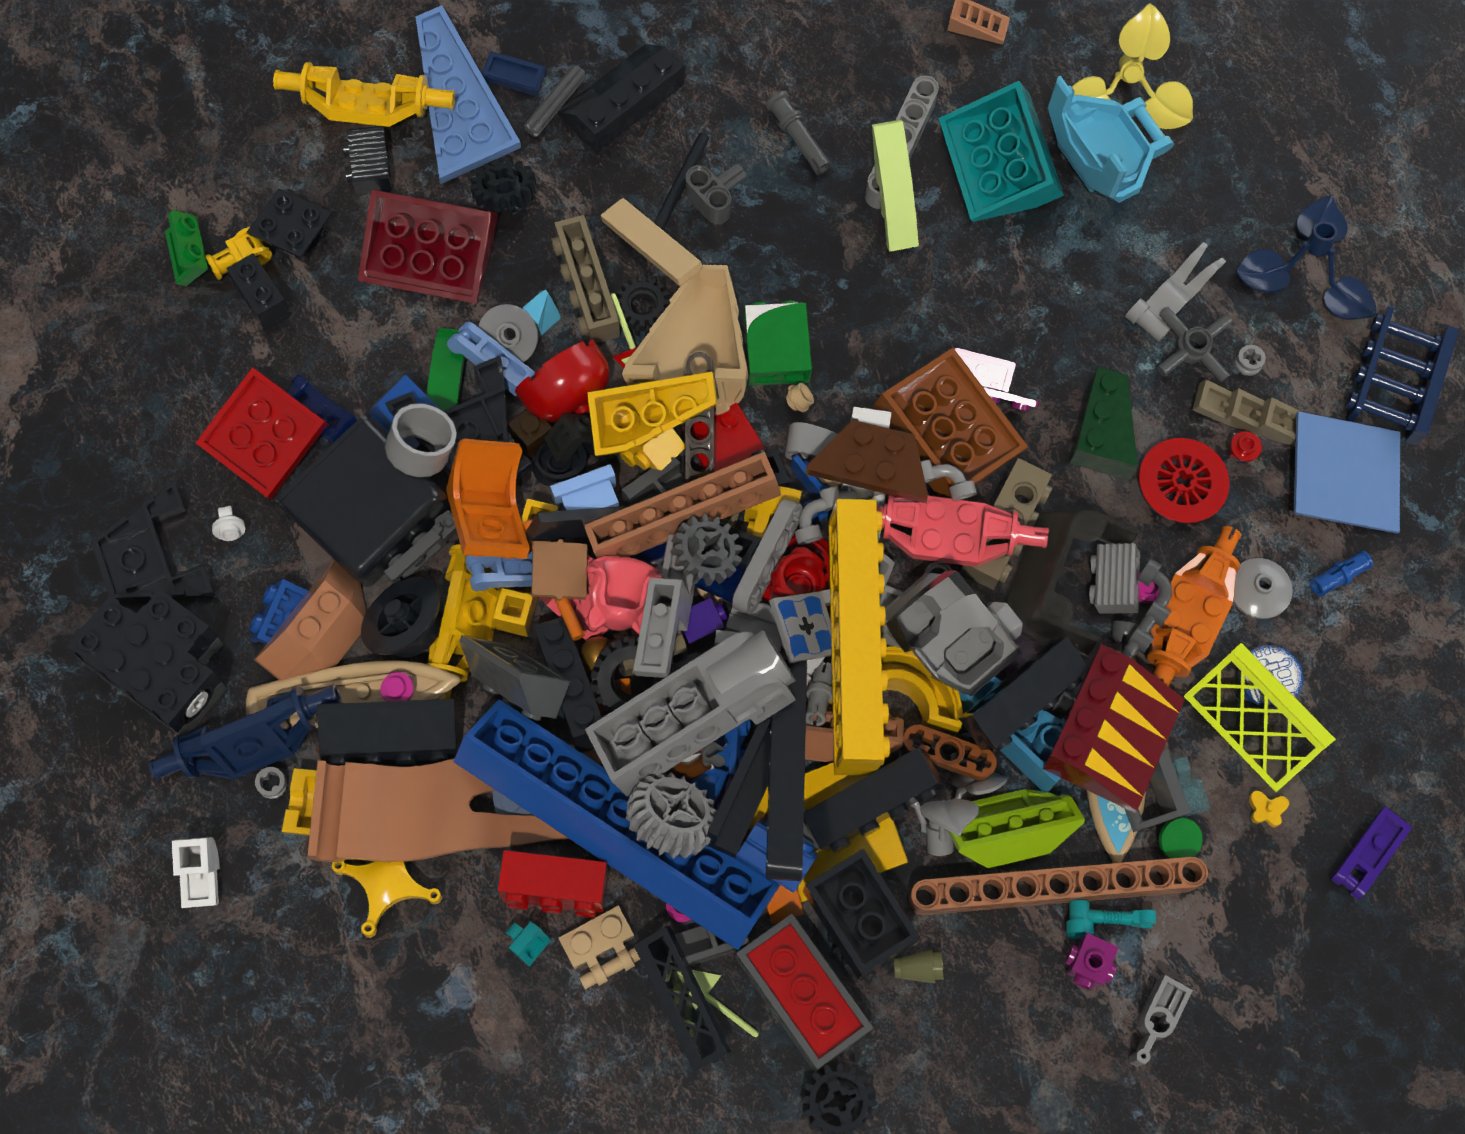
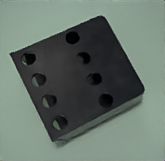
(361, 503)

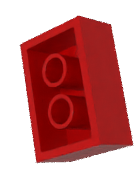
(553, 883)

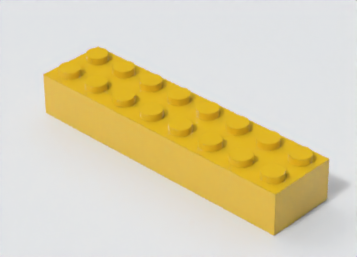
(856, 638)

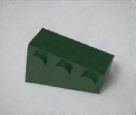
(1106, 427)

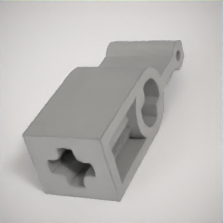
(1166, 1003)

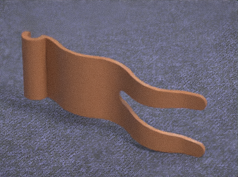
(410, 814)

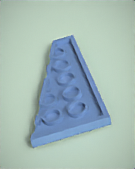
(476, 126)

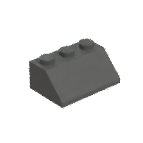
(515, 676)

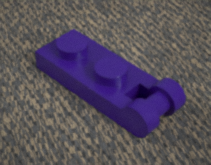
(1372, 852)

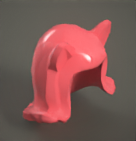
(618, 592)

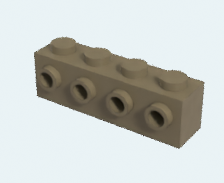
(587, 280)

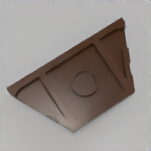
(873, 460)

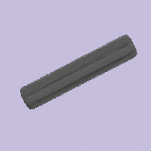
(554, 101)

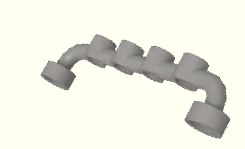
(810, 533)

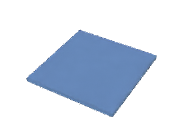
(1347, 472)

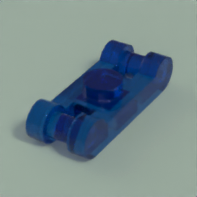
(323, 408)

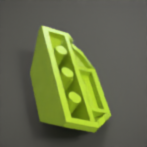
(1018, 827)

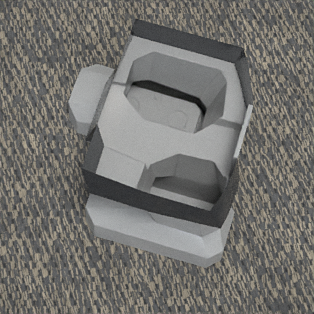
(953, 631)

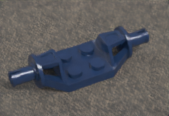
(247, 742)

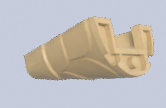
(698, 319)

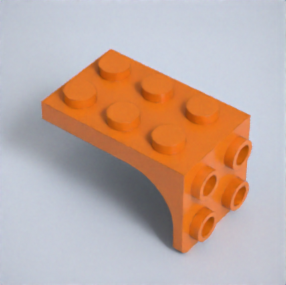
(484, 499)

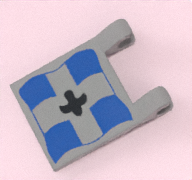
(804, 625)

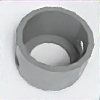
(424, 423)

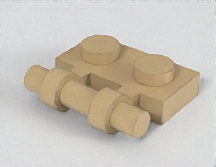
(597, 938)

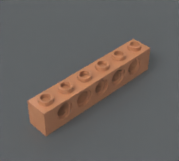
(653, 519)

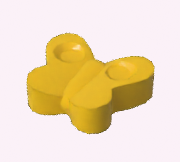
(1267, 809)

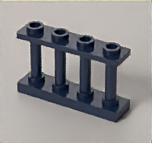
(1432, 371)

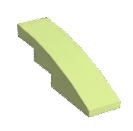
(895, 185)

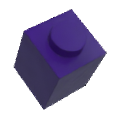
(704, 621)

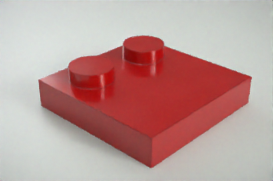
(732, 438)

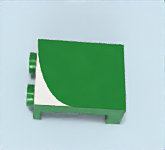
(777, 343)

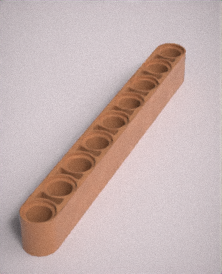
(1070, 877)

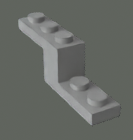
(664, 613)

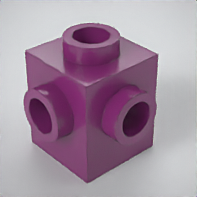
(1101, 956)

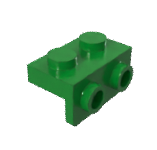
(185, 247)

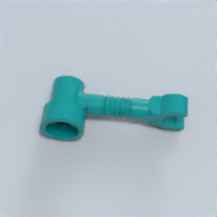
(1083, 917)

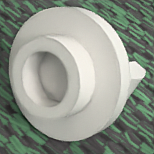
(228, 526)

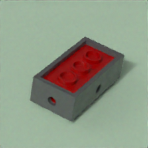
(803, 992)

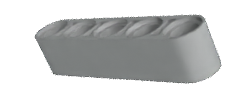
(913, 106)

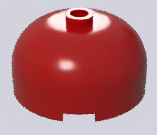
(564, 382)

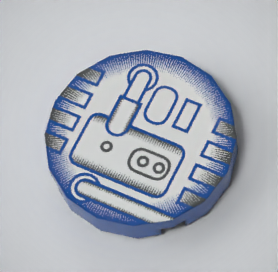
(1282, 666)

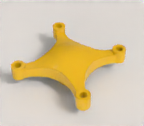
(385, 886)

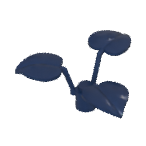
(1322, 226)

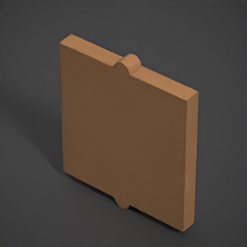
(559, 570)

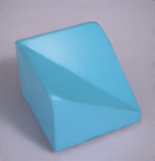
(543, 312)

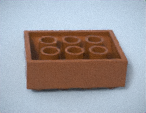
(952, 420)

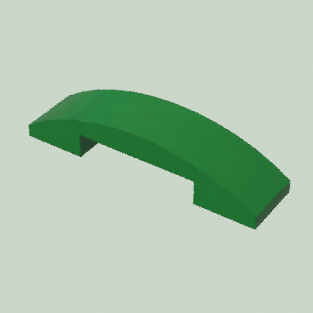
(445, 372)

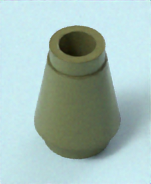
(920, 967)

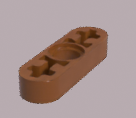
(969, 769)

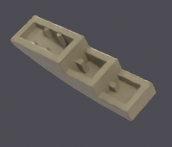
(1247, 412)

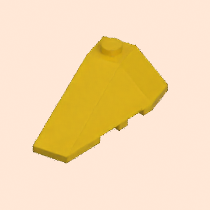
(642, 411)

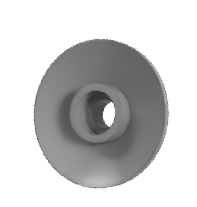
(505, 316)
(1261, 602)

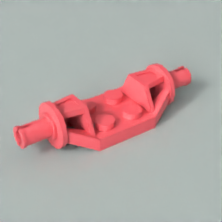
(956, 530)

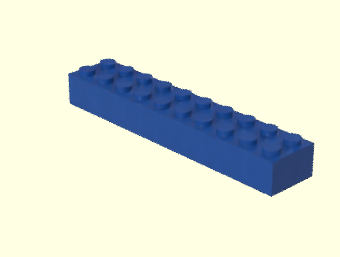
(591, 811)

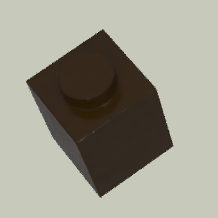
(529, 432)

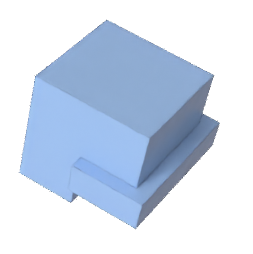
(587, 490)

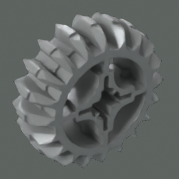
(670, 815)

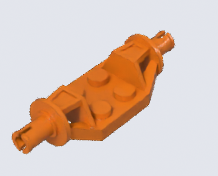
(1197, 609)

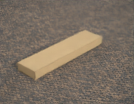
(651, 241)

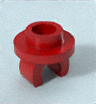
(1245, 446)

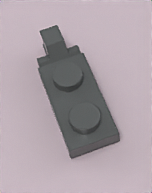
(423, 550)

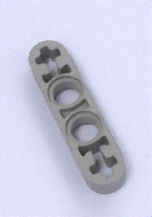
(766, 556)

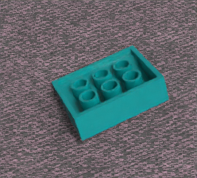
(1000, 154)

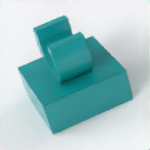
(527, 942)

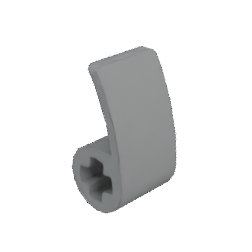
(807, 440)

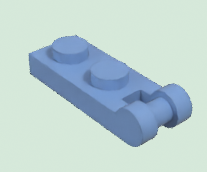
(486, 349)
(505, 572)

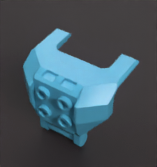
(1105, 141)

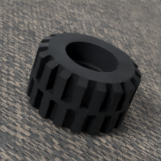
(604, 669)

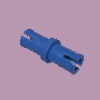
(1341, 573)

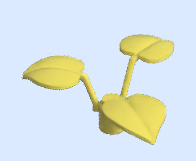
(1146, 37)

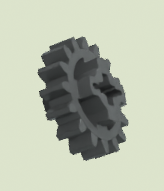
(716, 563)

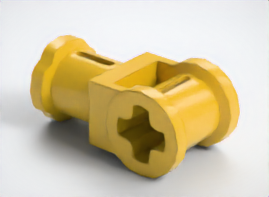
(238, 249)

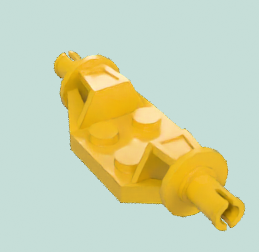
(360, 101)
(464, 614)

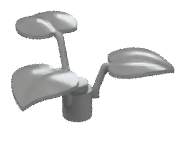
(953, 813)

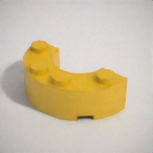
(937, 702)

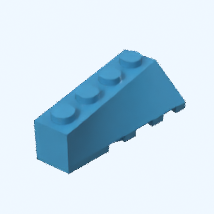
(1029, 746)

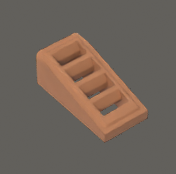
(974, 10)

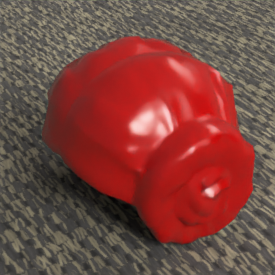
(797, 574)

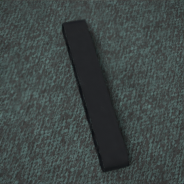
(786, 783)

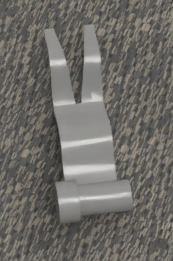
(1172, 295)

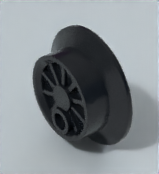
(403, 619)

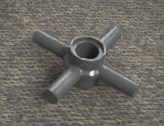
(1202, 337)

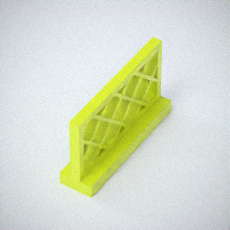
(1283, 701)

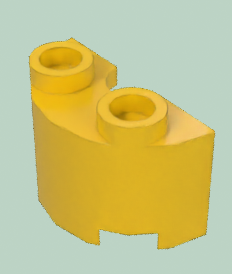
(299, 813)

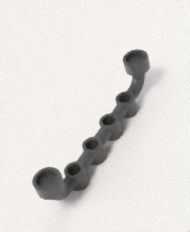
(1141, 638)

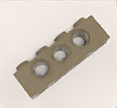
(1026, 481)

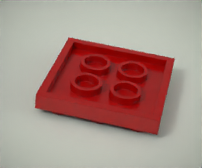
(261, 433)

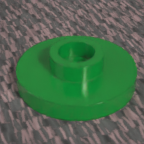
(1180, 838)

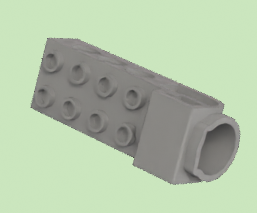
(692, 708)

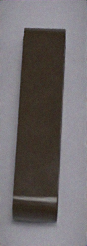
(706, 444)

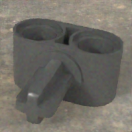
(713, 191)

